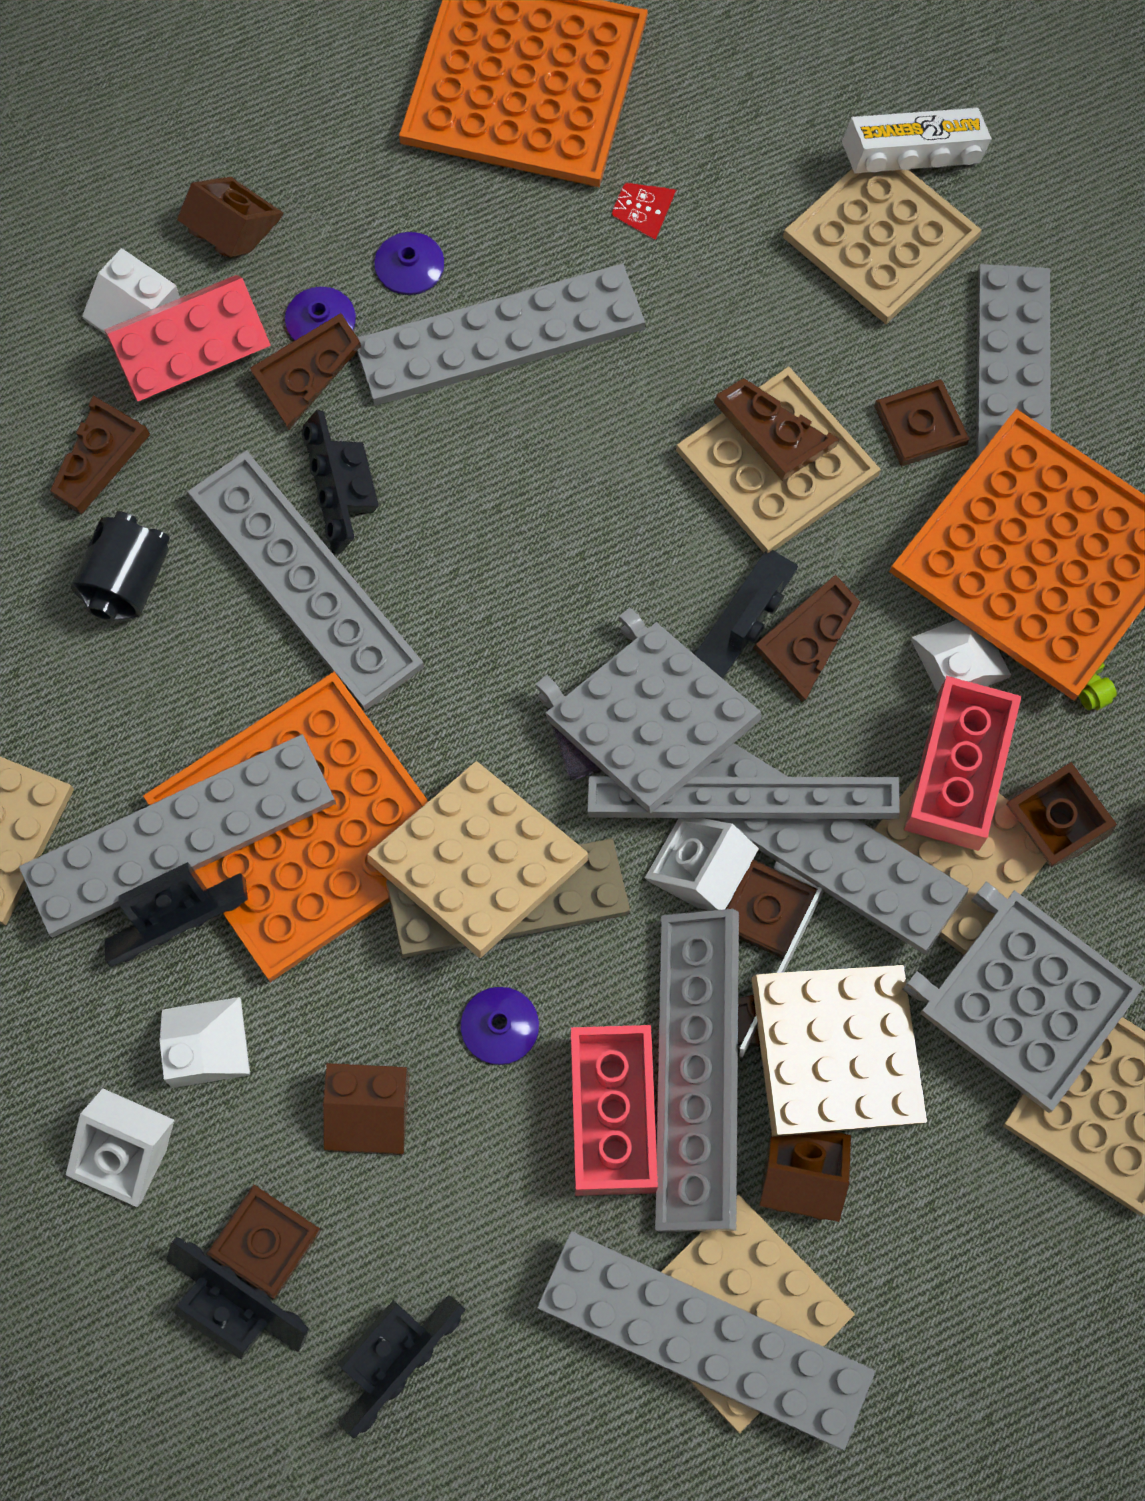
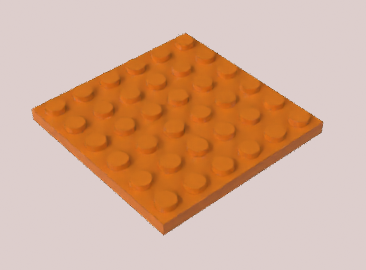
(526, 84)
(1036, 554)
(316, 873)

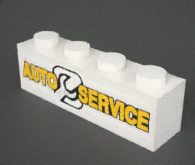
(916, 140)

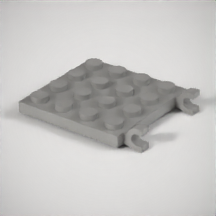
(650, 714)
(1028, 998)

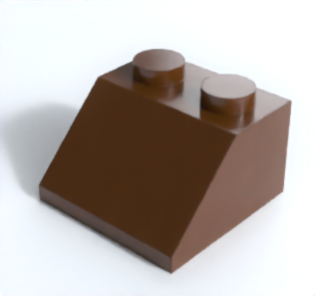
(227, 215)
(1062, 815)
(365, 1108)
(807, 1174)

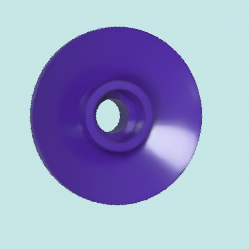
(410, 275)
(300, 316)
(504, 1044)

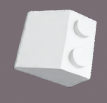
(126, 290)
(702, 862)
(118, 1146)

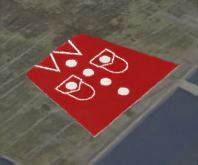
(643, 207)

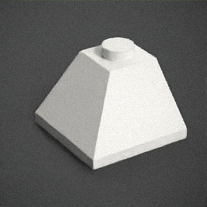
(961, 654)
(203, 1043)

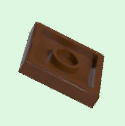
(921, 422)
(770, 908)
(264, 1241)

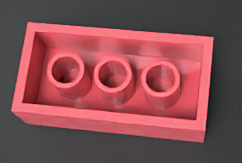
(187, 337)
(962, 763)
(613, 1110)

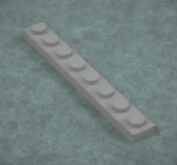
(757, 798)

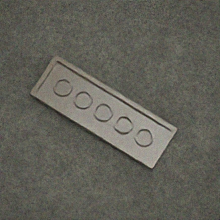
(585, 897)

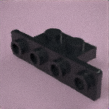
(340, 478)
(745, 613)
(168, 908)
(229, 1308)
(388, 1356)

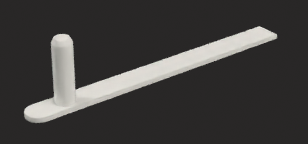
(781, 868)

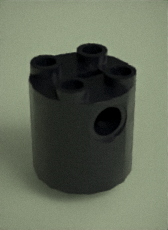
(120, 567)

